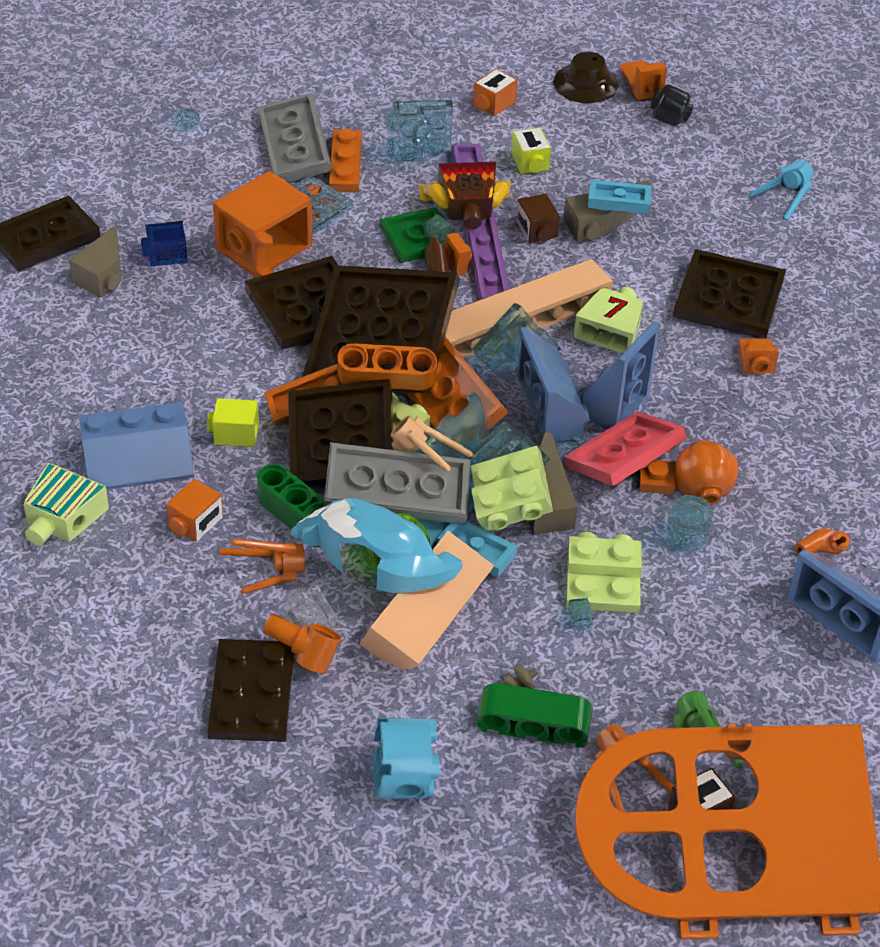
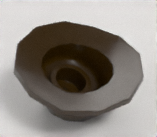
(586, 79)

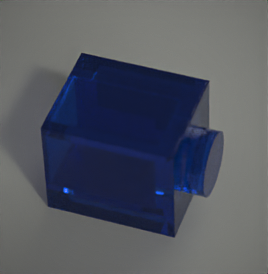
(165, 243)

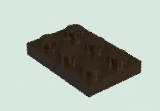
(46, 232)
(251, 691)

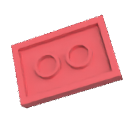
(625, 448)

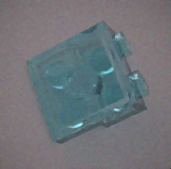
(419, 129)

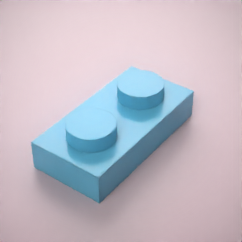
(619, 196)
(488, 545)

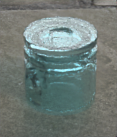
(689, 522)

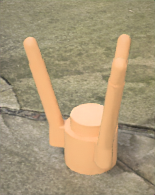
(410, 435)

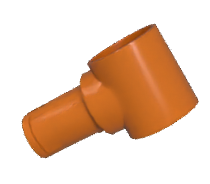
(312, 644)

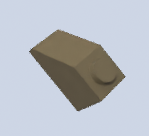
(98, 265)

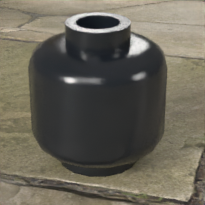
(671, 105)

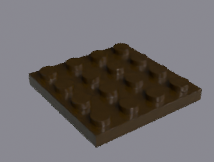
(383, 309)

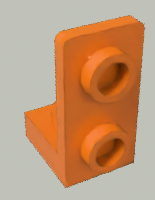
(644, 77)

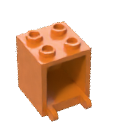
(263, 224)

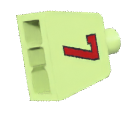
(610, 319)

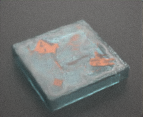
(326, 202)

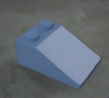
(624, 383)

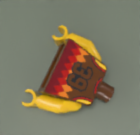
(466, 191)

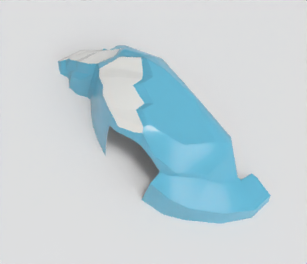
(404, 551)

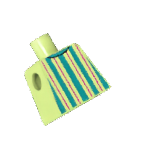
(62, 505)

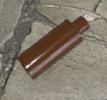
(436, 256)

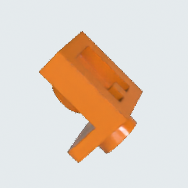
(757, 355)

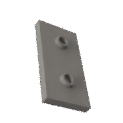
(294, 138)
(399, 482)

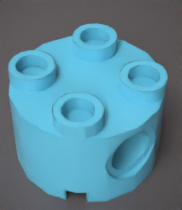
(405, 758)

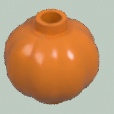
(706, 471)

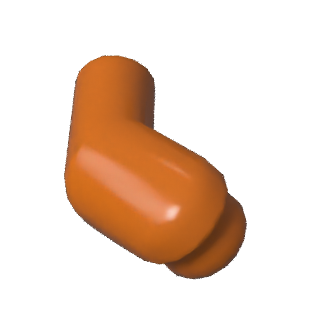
(824, 541)

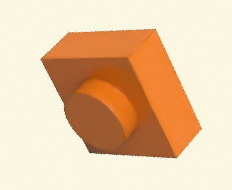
(458, 253)
(658, 477)

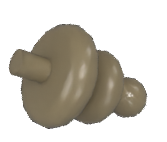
(522, 677)

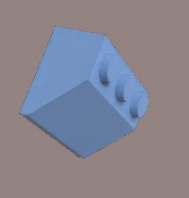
(549, 387)
(137, 446)
(837, 602)

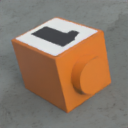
(495, 92)
(194, 510)

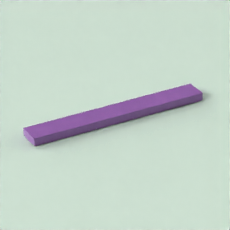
(483, 241)

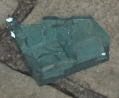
(501, 344)
(466, 429)

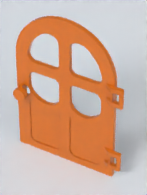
(807, 816)

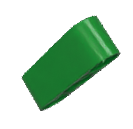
(286, 495)
(535, 713)

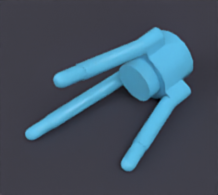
(795, 176)

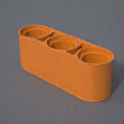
(402, 358)

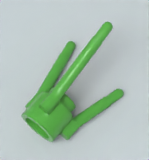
(696, 712)

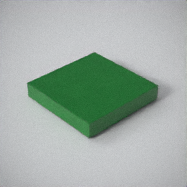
(407, 235)

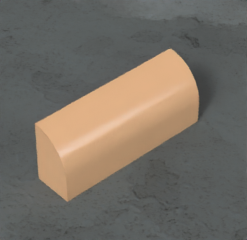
(420, 617)

